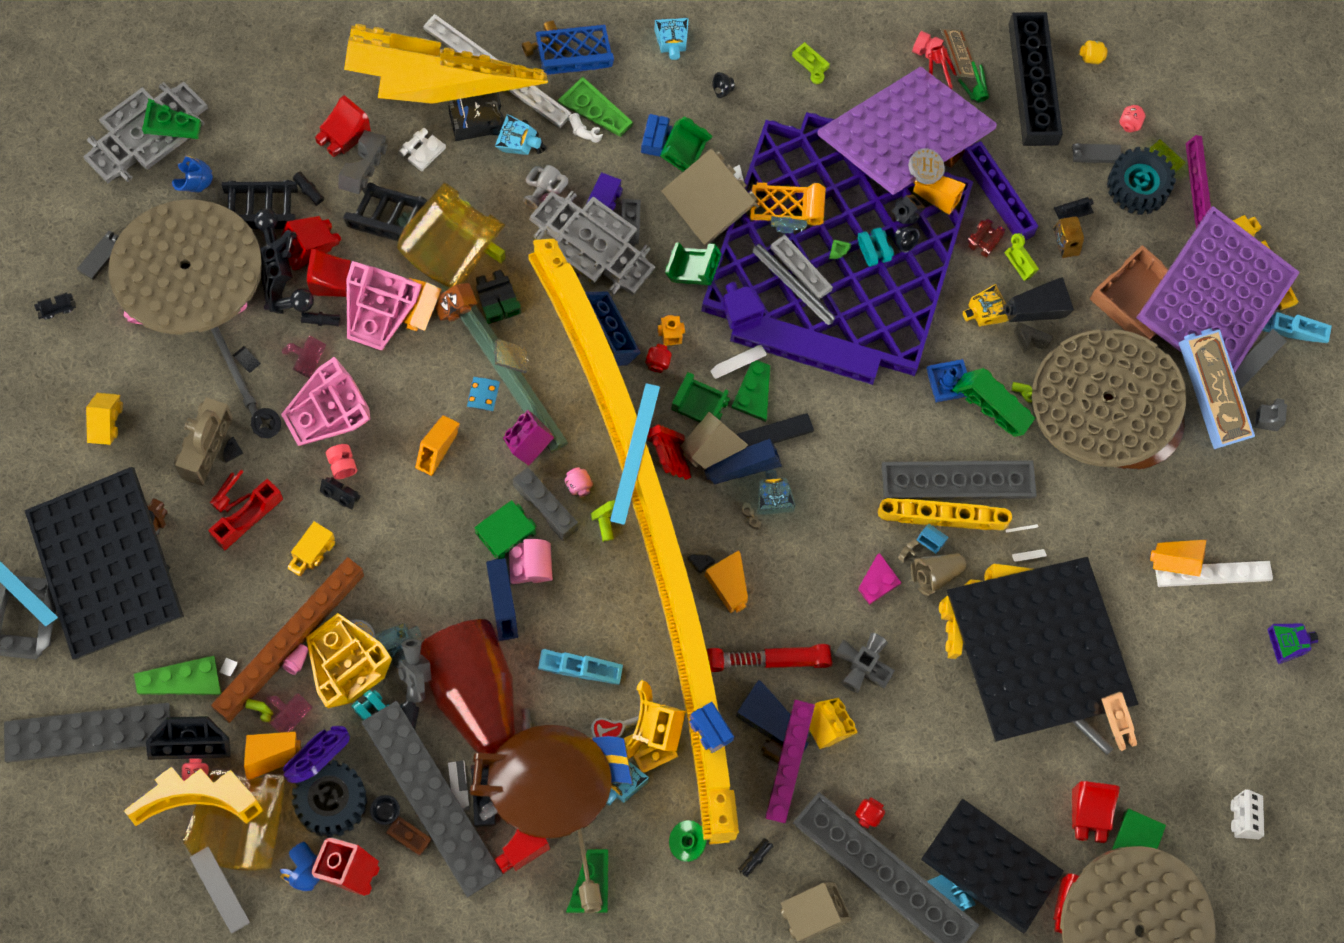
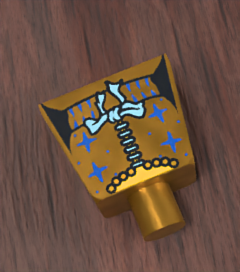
(1069, 233)

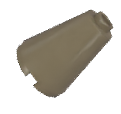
(936, 571)

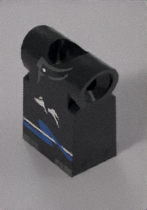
(476, 116)

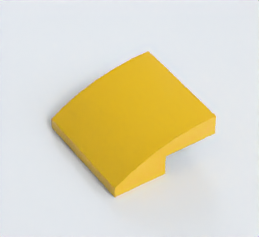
(650, 757)

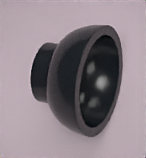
(723, 82)
(906, 238)
(385, 809)

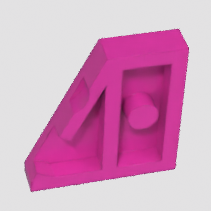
(878, 580)

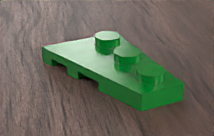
(167, 122)
(754, 391)
(598, 872)

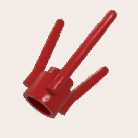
(940, 55)
(220, 500)

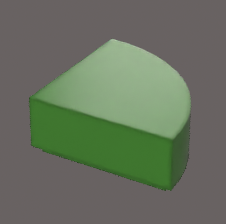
(839, 249)

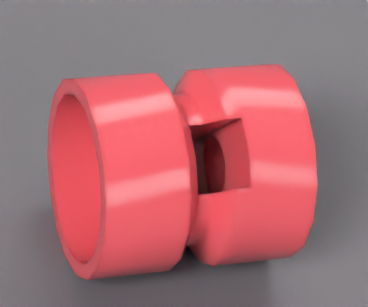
(925, 43)
(341, 461)

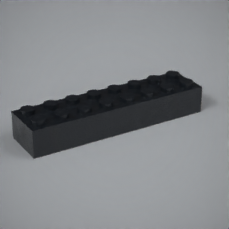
(1035, 79)

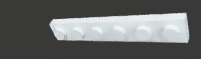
(1219, 574)

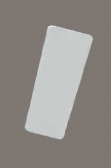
(738, 361)

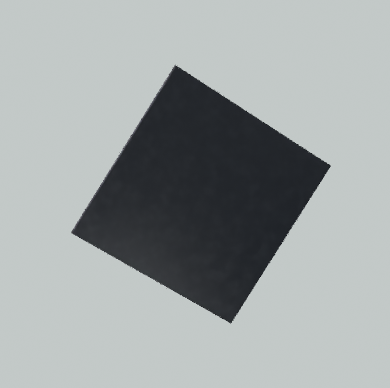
(1040, 647)

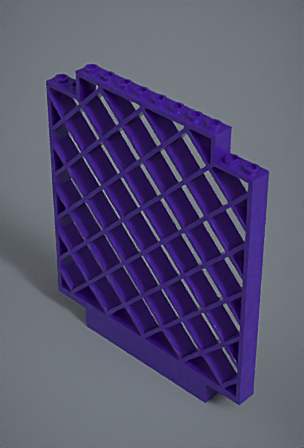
(807, 343)

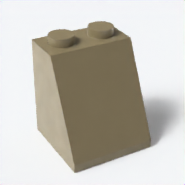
(711, 442)
(815, 911)

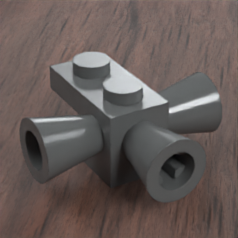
(865, 663)
(413, 669)

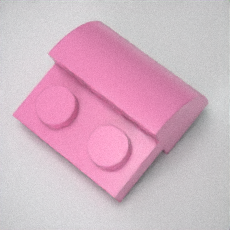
(530, 562)

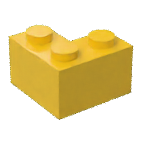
(101, 418)

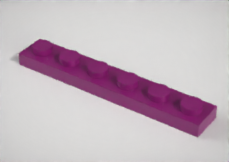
(1198, 178)
(789, 761)

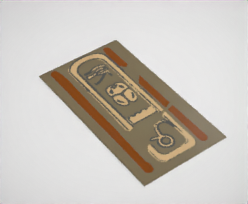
(959, 52)

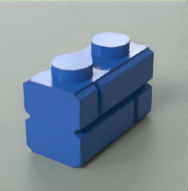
(655, 135)
(711, 727)

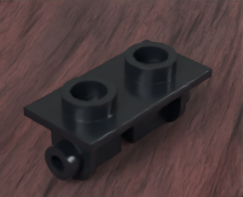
(1076, 208)
(48, 309)
(332, 488)

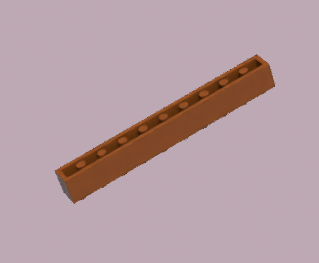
(289, 637)

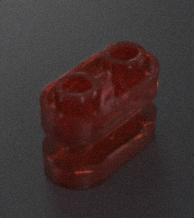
(983, 228)

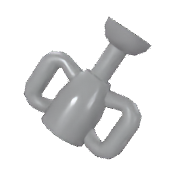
(545, 182)

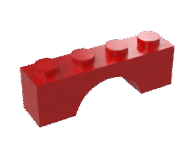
(260, 503)

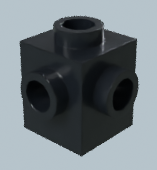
(908, 209)

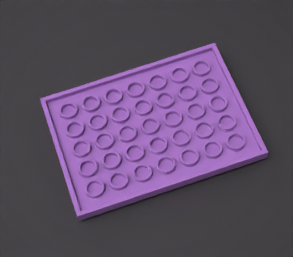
(902, 119)
(1219, 283)

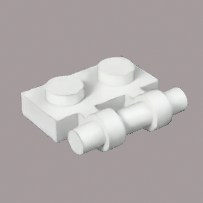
(426, 152)

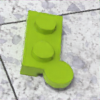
(812, 62)
(1020, 258)

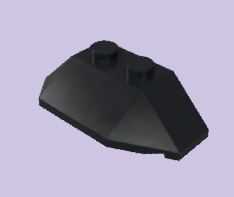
(187, 739)

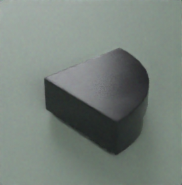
(231, 450)
(700, 562)

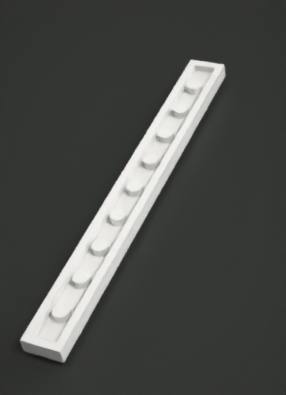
(530, 95)

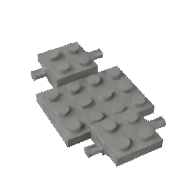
(126, 141)
(594, 241)

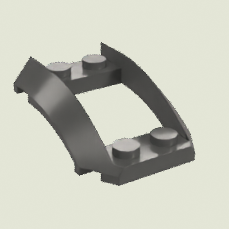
(27, 646)

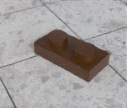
(409, 836)

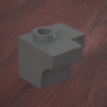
(1271, 416)

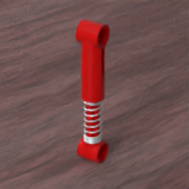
(816, 656)

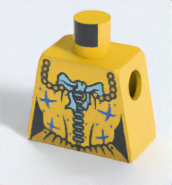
(986, 307)

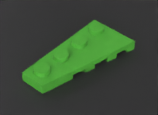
(594, 106)
(190, 677)

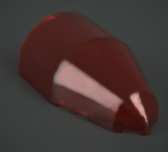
(472, 683)

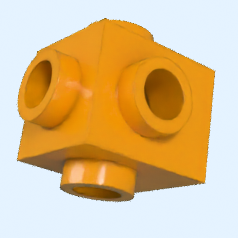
(671, 330)

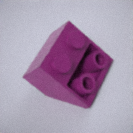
(527, 437)

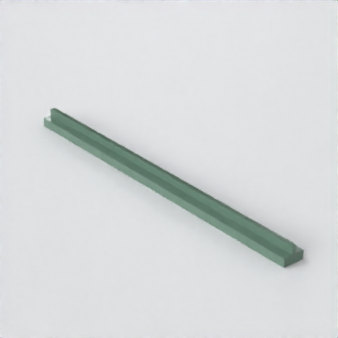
(513, 379)

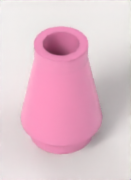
(295, 660)

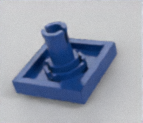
(948, 380)

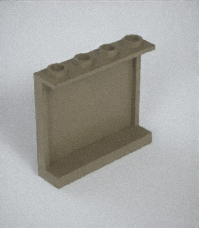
(709, 196)

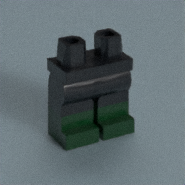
(497, 291)

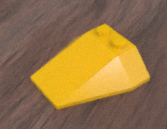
(345, 661)

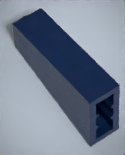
(746, 462)
(502, 599)
(765, 713)

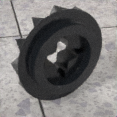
(274, 424)

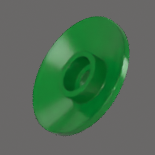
(680, 838)

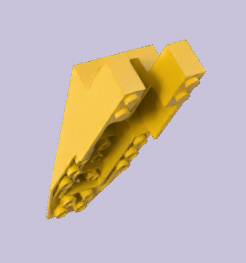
(424, 73)

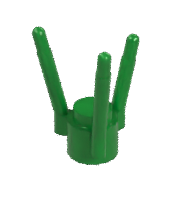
(980, 91)

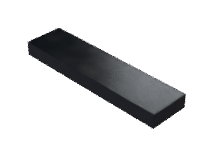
(779, 430)

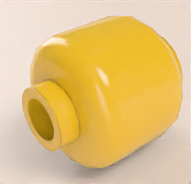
(1093, 52)

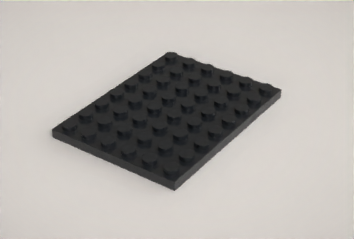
(103, 563)

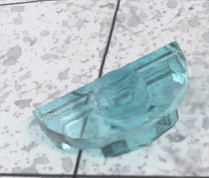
(787, 224)

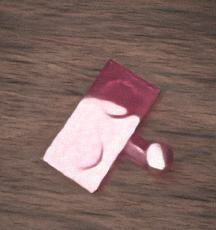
(308, 355)
(290, 713)

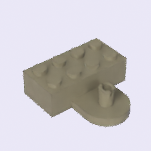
(203, 441)

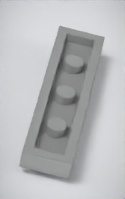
(801, 267)

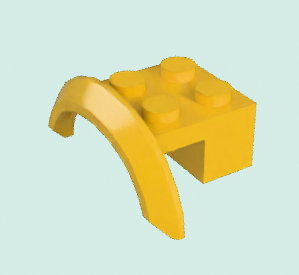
(656, 725)

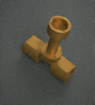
(528, 48)

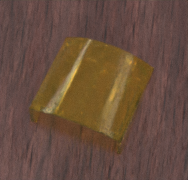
(448, 237)
(232, 840)

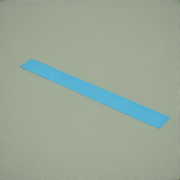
(635, 454)
(25, 596)

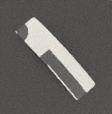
(458, 783)

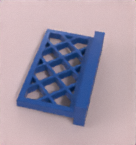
(563, 64)

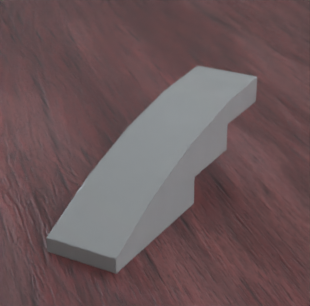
(220, 890)

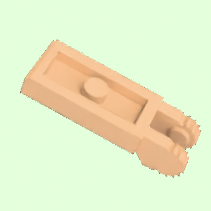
(1119, 719)

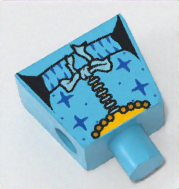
(672, 36)
(517, 137)
(625, 791)

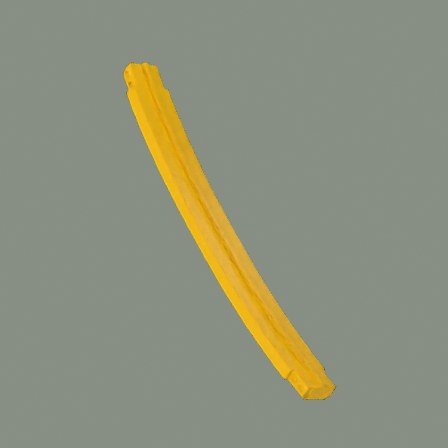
(662, 547)

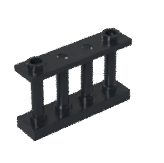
(286, 187)
(373, 225)

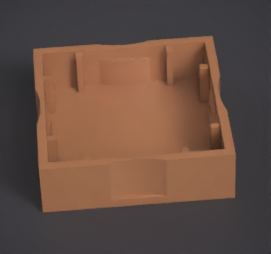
(1129, 289)

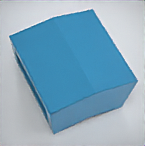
(932, 538)

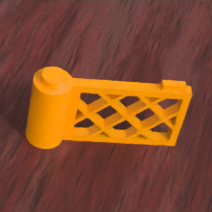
(812, 200)

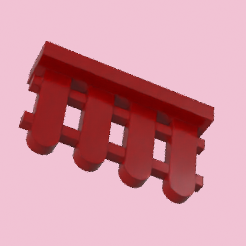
(669, 451)

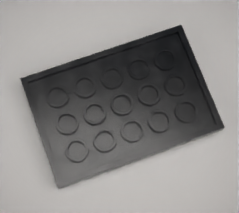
(992, 865)

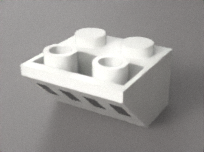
(1248, 815)

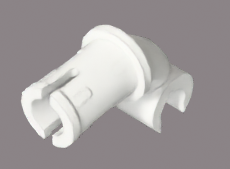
(580, 130)

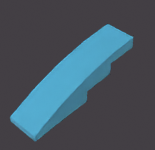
(1299, 328)
(580, 667)

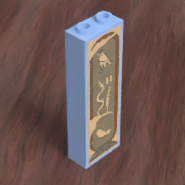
(1216, 388)

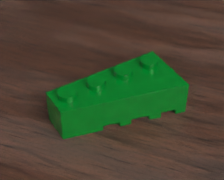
(995, 401)

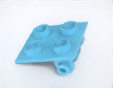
(952, 892)

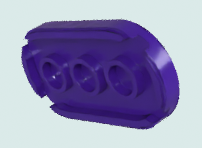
(316, 754)

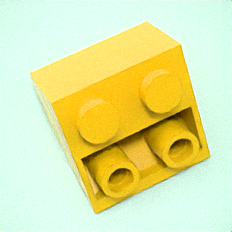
(831, 723)

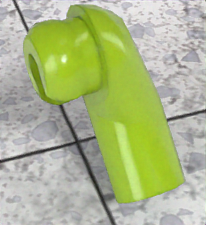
(1025, 390)
(260, 706)

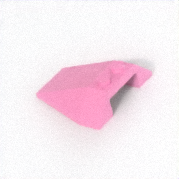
(377, 304)
(326, 405)

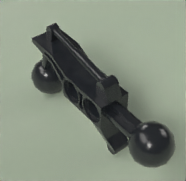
(276, 267)

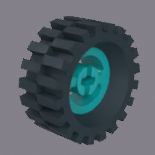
(1146, 168)

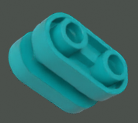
(879, 239)
(372, 699)

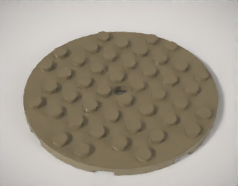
(175, 300)
(1114, 432)
(1136, 889)

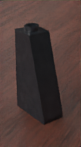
(1040, 303)

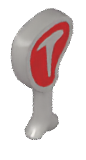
(604, 727)

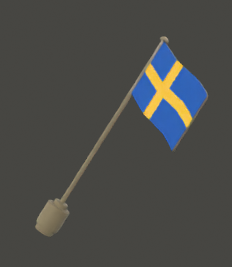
(617, 757)

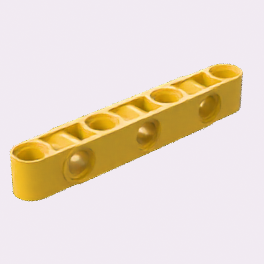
(944, 514)

